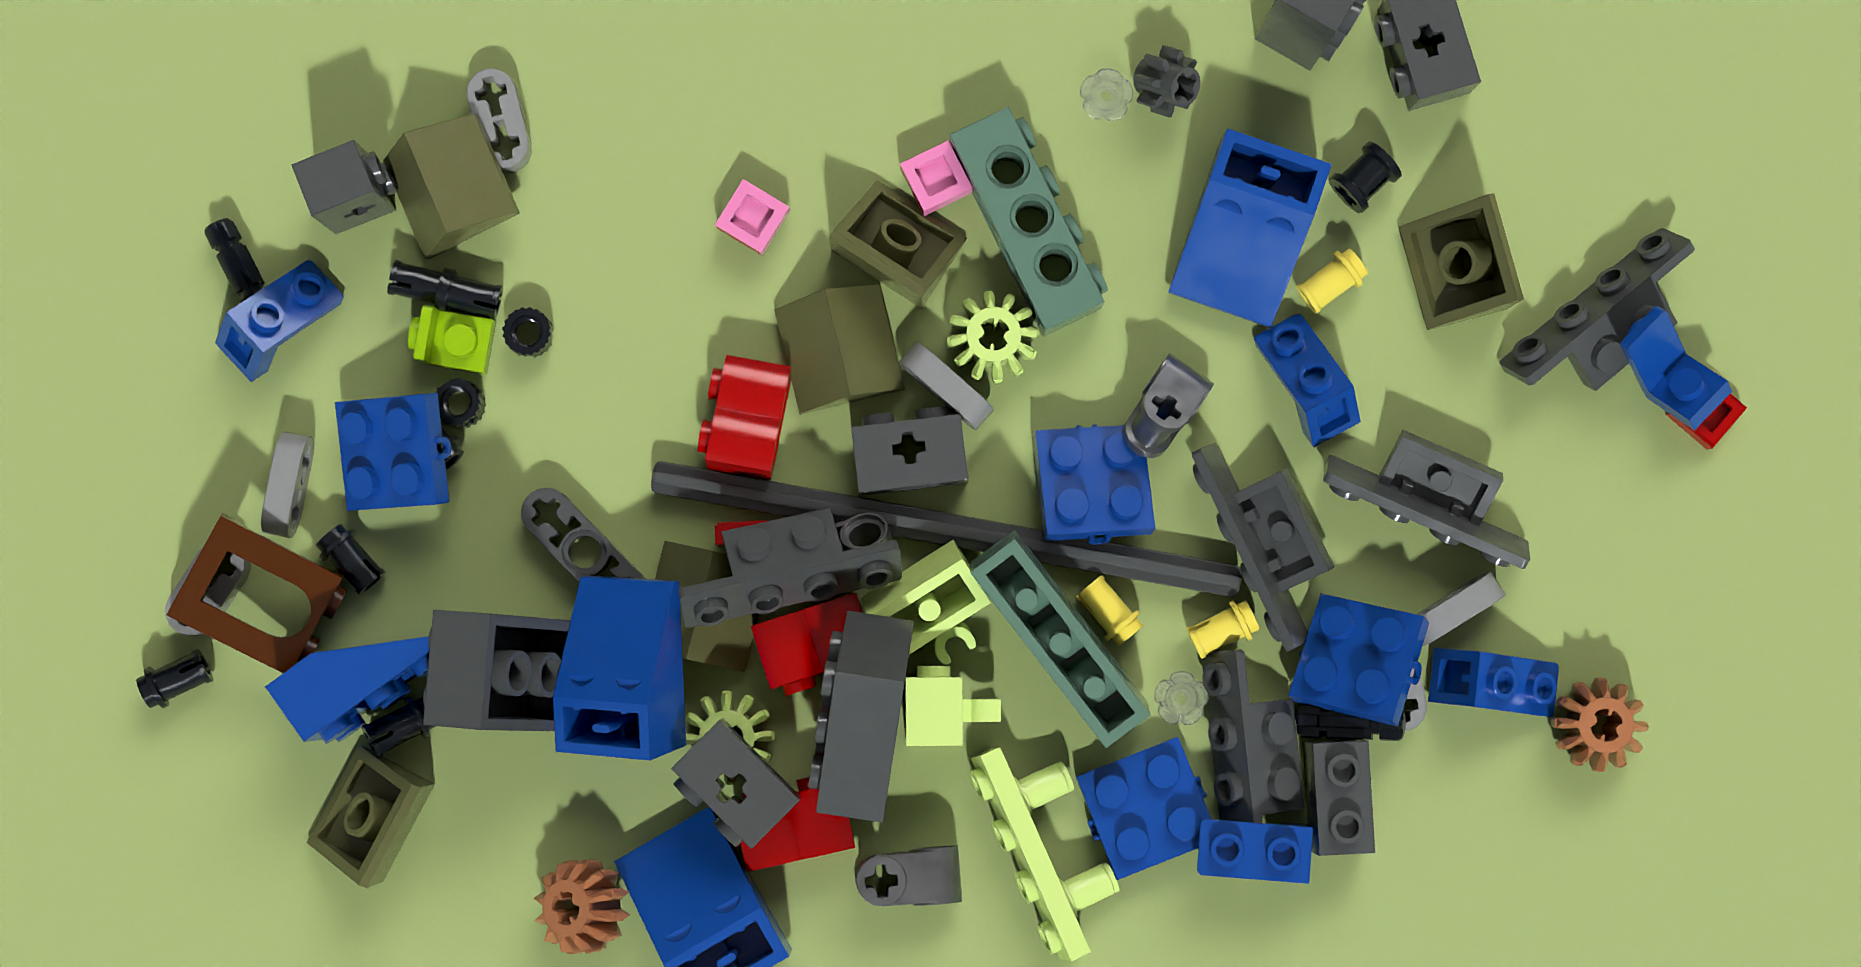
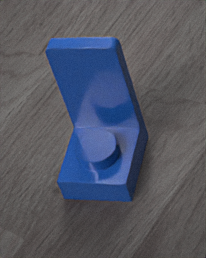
(275, 315)
(1668, 373)
(1311, 377)
(1493, 682)
(1255, 850)

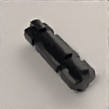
(234, 258)
(1313, 721)

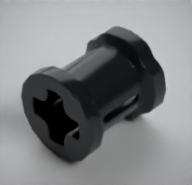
(1365, 177)

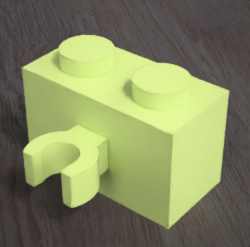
(934, 595)
(938, 709)

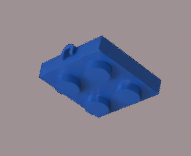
(392, 452)
(1091, 485)
(1359, 659)
(1145, 807)

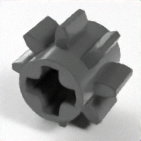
(1166, 81)

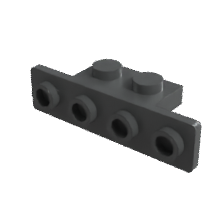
(1600, 317)
(1436, 491)
(1271, 537)
(787, 565)
(1250, 743)

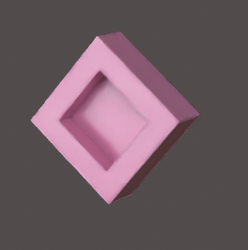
(936, 178)
(752, 217)

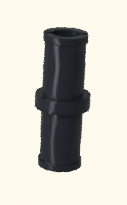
(445, 289)

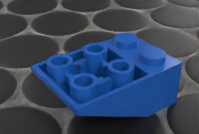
(1249, 227)
(622, 671)
(335, 687)
(701, 899)

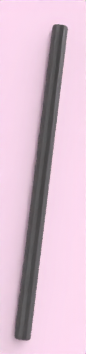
(943, 527)

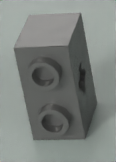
(1415, 75)
(345, 186)
(939, 465)
(728, 753)
(1339, 796)

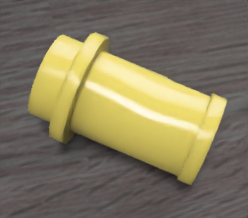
(1332, 280)
(1110, 611)
(1223, 628)

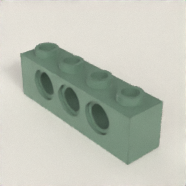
(1051, 302)
(1060, 638)

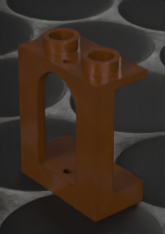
(274, 651)

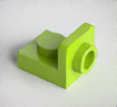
(452, 340)

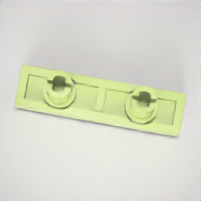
(1016, 832)

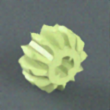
(1011, 340)
(733, 718)

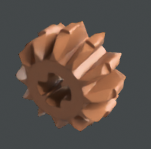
(1616, 731)
(581, 906)

